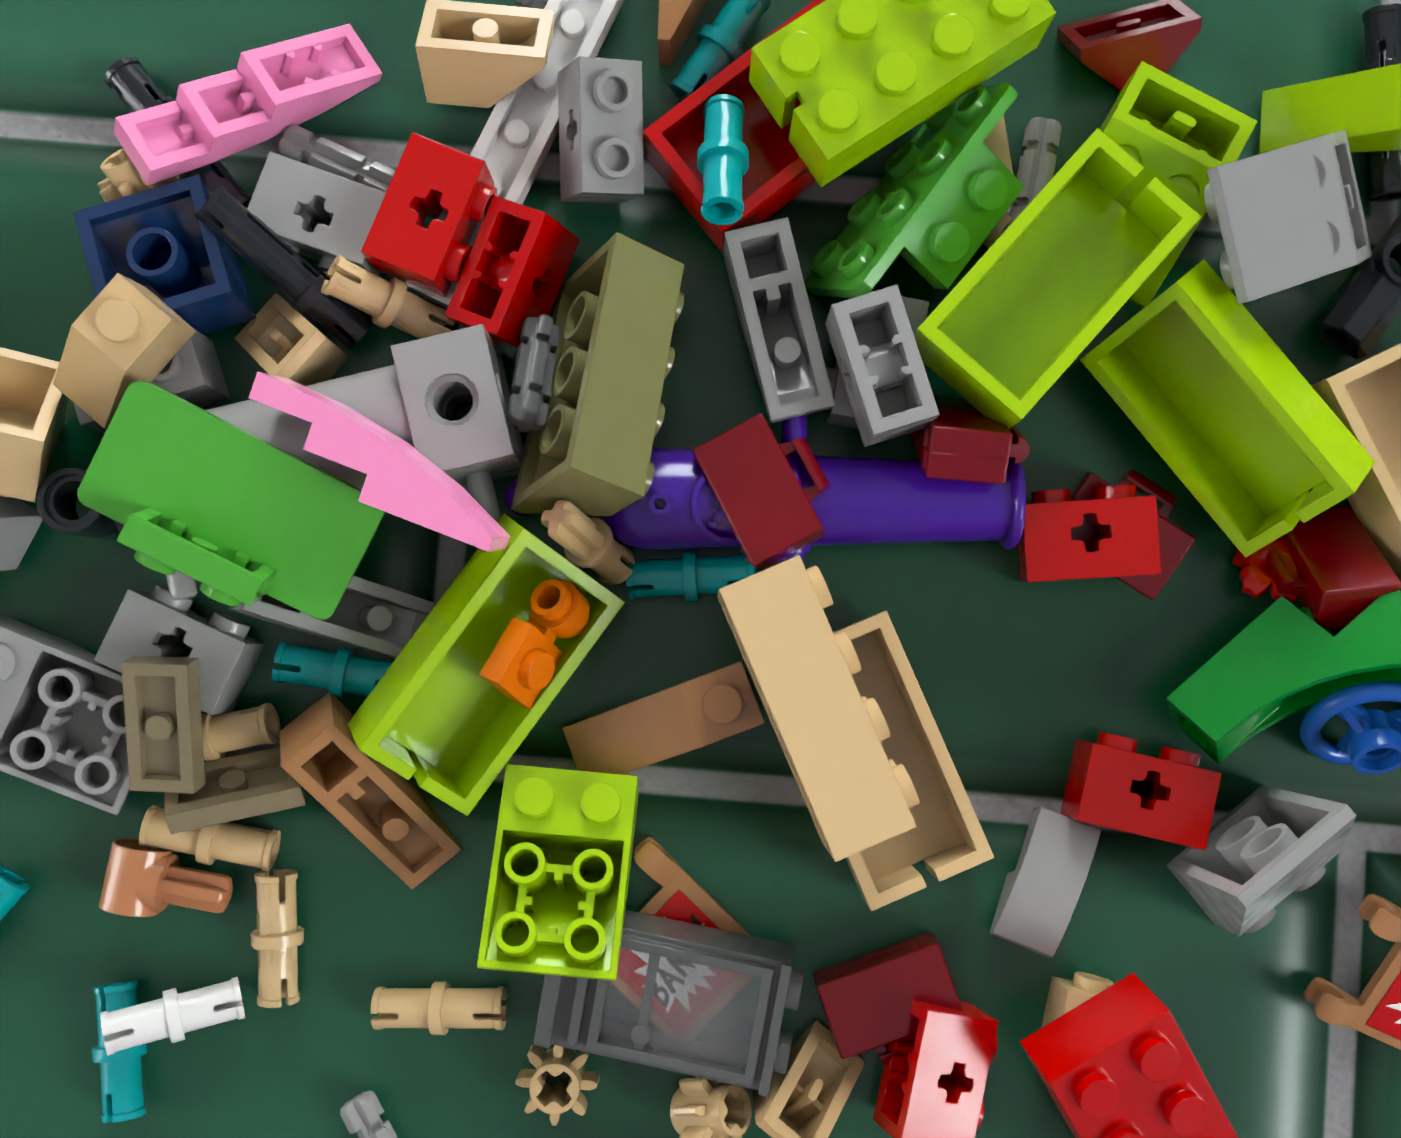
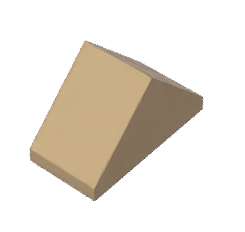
(290, 345)
(811, 1092)

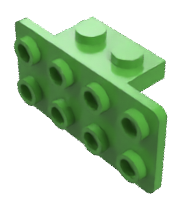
(930, 206)
(226, 506)

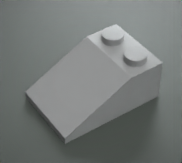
(1262, 855)

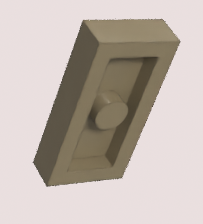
(163, 724)
(234, 791)

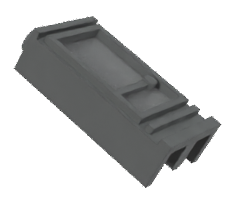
(681, 1003)

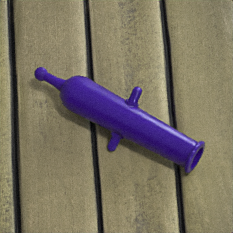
(863, 505)

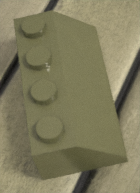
(605, 383)

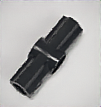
(1367, 301)

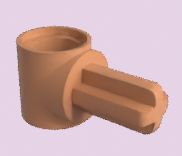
(150, 878)

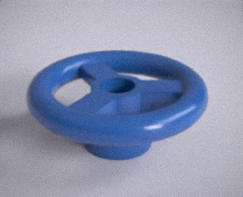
(1372, 735)

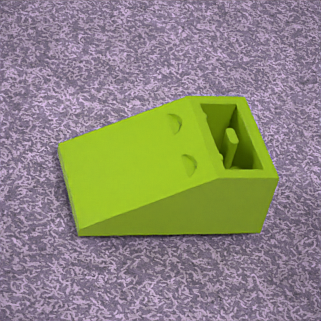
(1176, 139)
(559, 873)

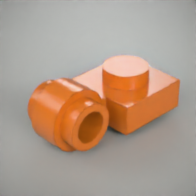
(526, 653)

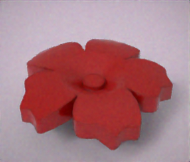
(1255, 576)

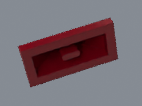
(1123, 39)

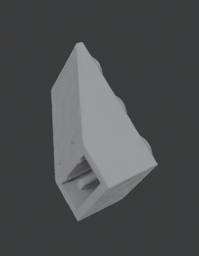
(1288, 216)
(61, 717)

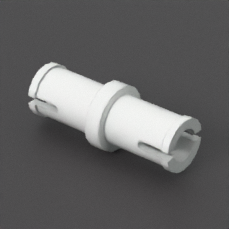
(171, 1015)

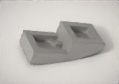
(1046, 882)

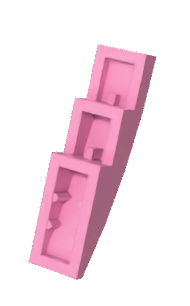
(247, 105)
(397, 474)

